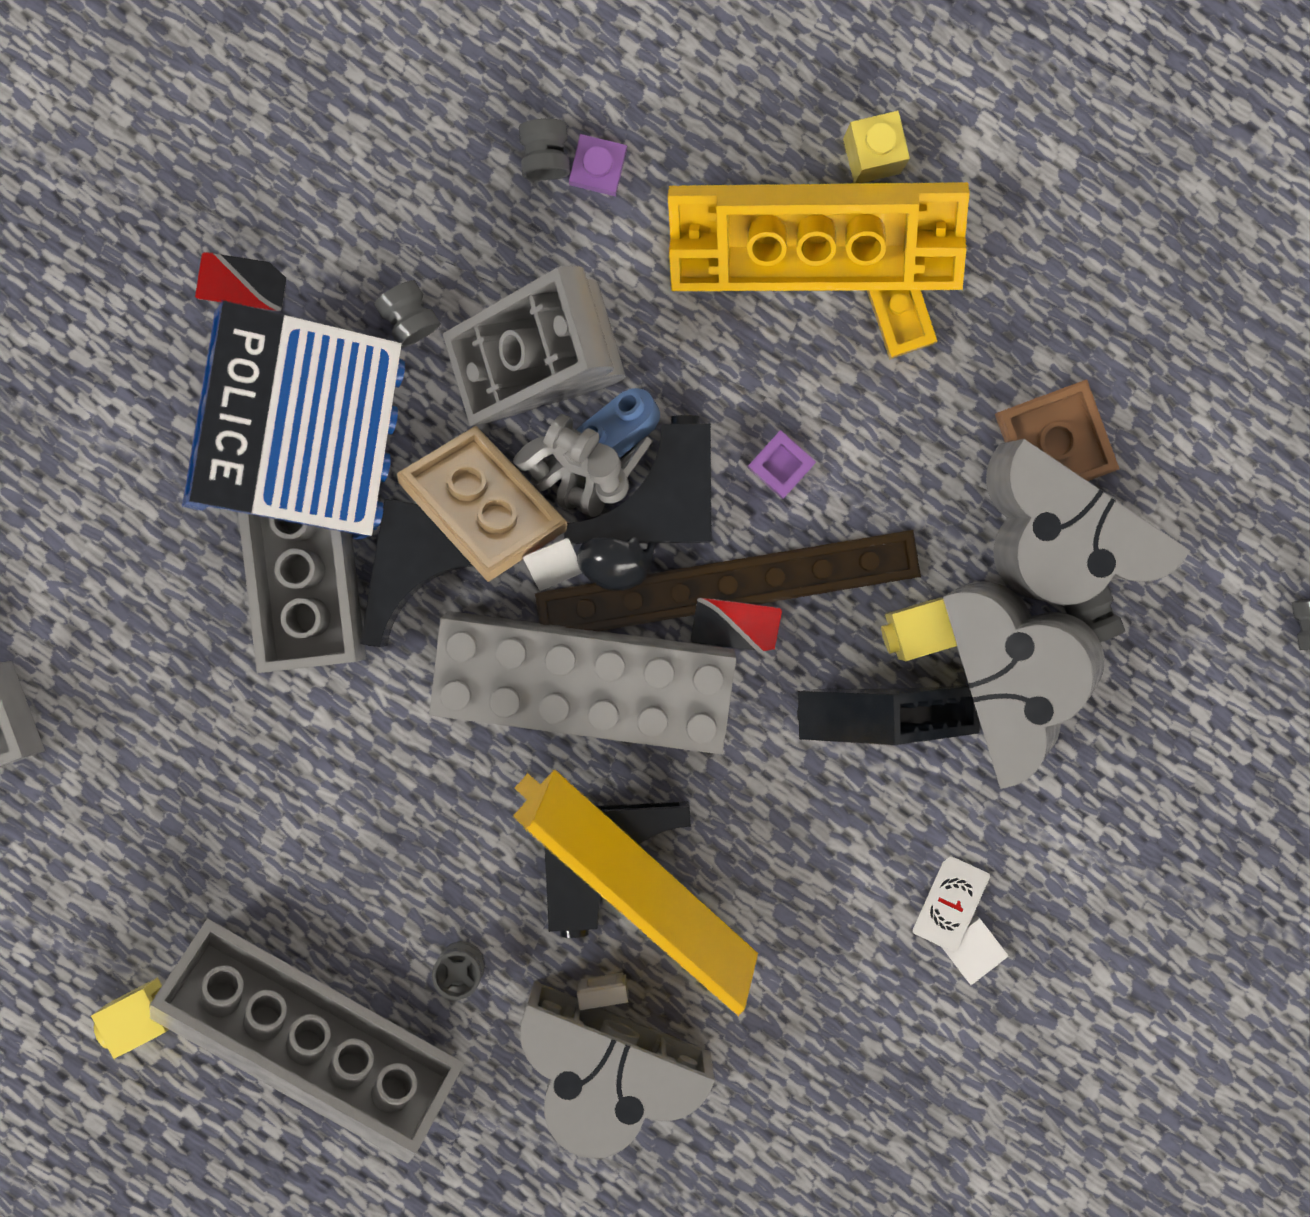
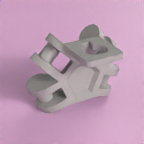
(576, 457)

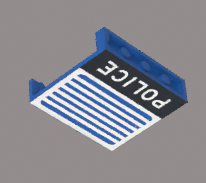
(294, 421)

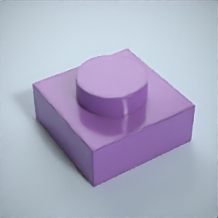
(598, 165)
(781, 464)

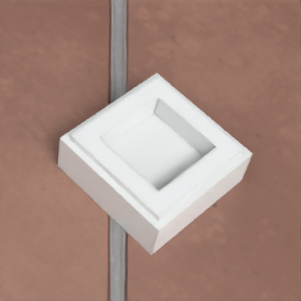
(977, 952)
(602, 991)

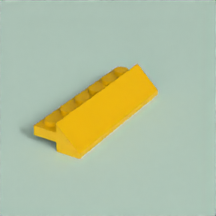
(818, 236)
(638, 887)

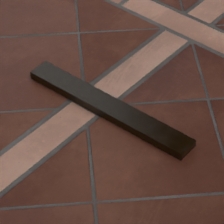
(741, 580)

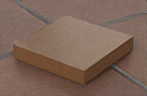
(1065, 428)

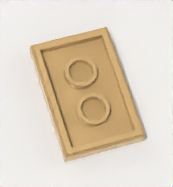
(482, 503)

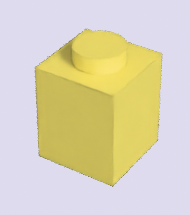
(876, 147)
(918, 630)
(127, 1021)

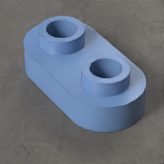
(625, 420)

